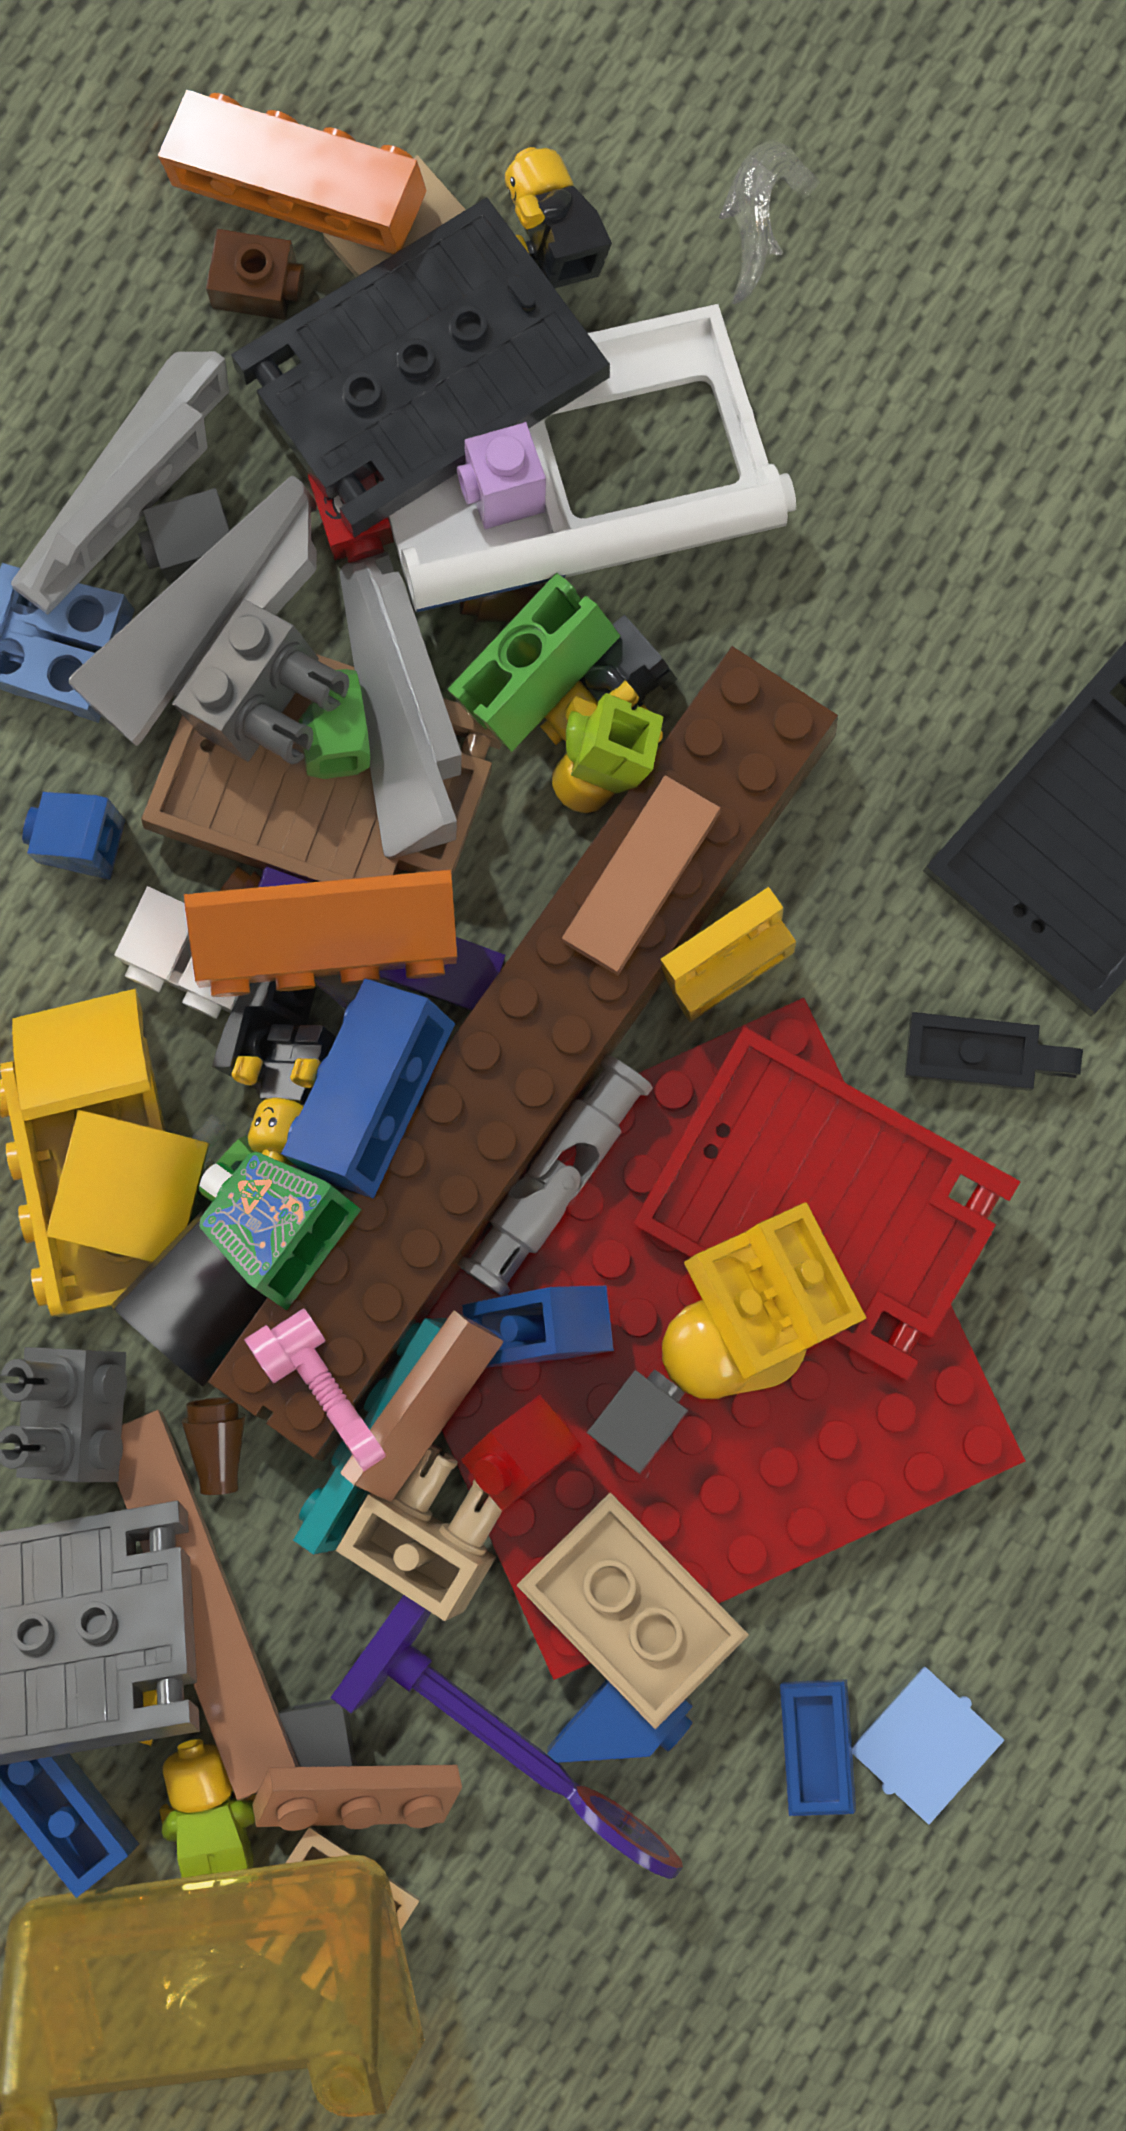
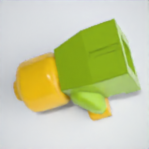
(606, 751)
(205, 1813)

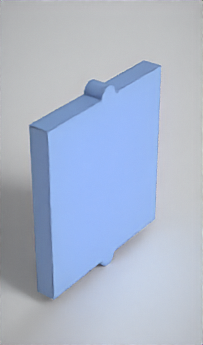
(926, 1745)

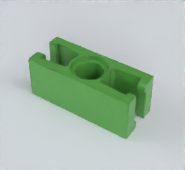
(534, 662)

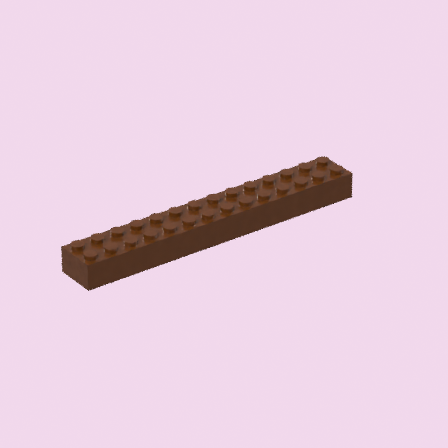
(531, 1054)

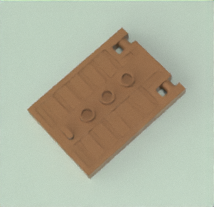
(298, 822)

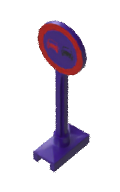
(393, 1656)

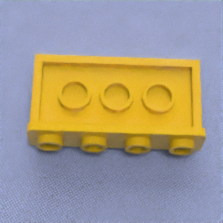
(70, 1274)

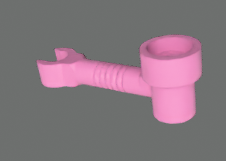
(293, 1347)

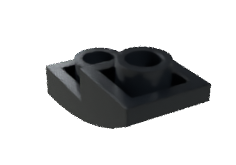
(252, 1018)

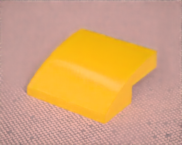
(728, 954)
(80, 1054)
(126, 1186)
(774, 1290)

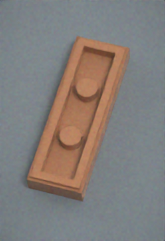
(641, 875)
(425, 1403)

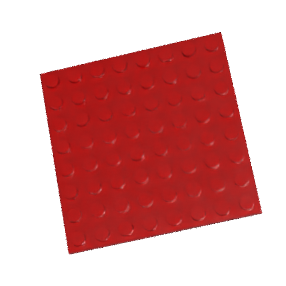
(743, 1477)

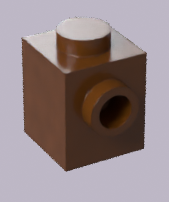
(253, 274)

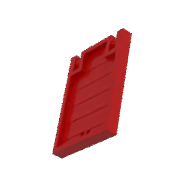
(861, 1168)

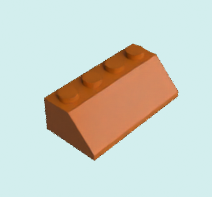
(322, 931)

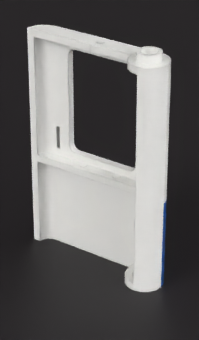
(456, 560)

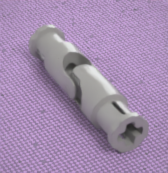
(548, 1186)

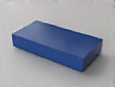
(818, 1747)

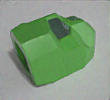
(339, 736)

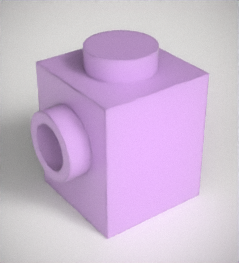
(503, 476)

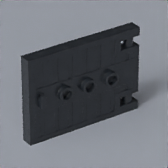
(420, 362)
(1056, 848)

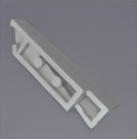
(158, 650)
(403, 710)

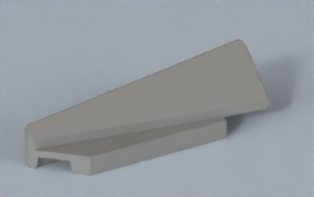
(131, 474)

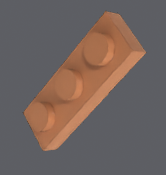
(356, 1796)

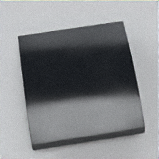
(191, 1303)

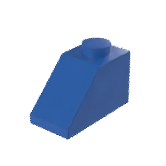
(74, 833)
(546, 1323)
(615, 1730)

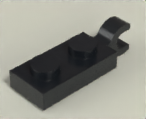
(983, 1052)

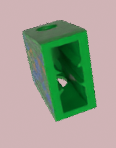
(273, 1222)

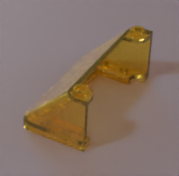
(209, 1986)

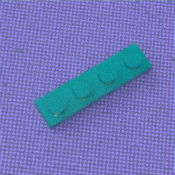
(333, 1508)

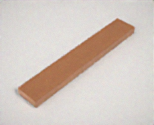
(227, 1667)

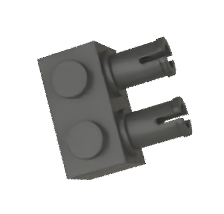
(250, 680)
(66, 1414)

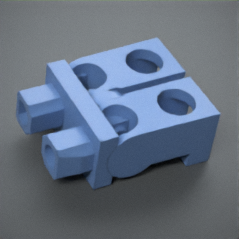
(35, 663)

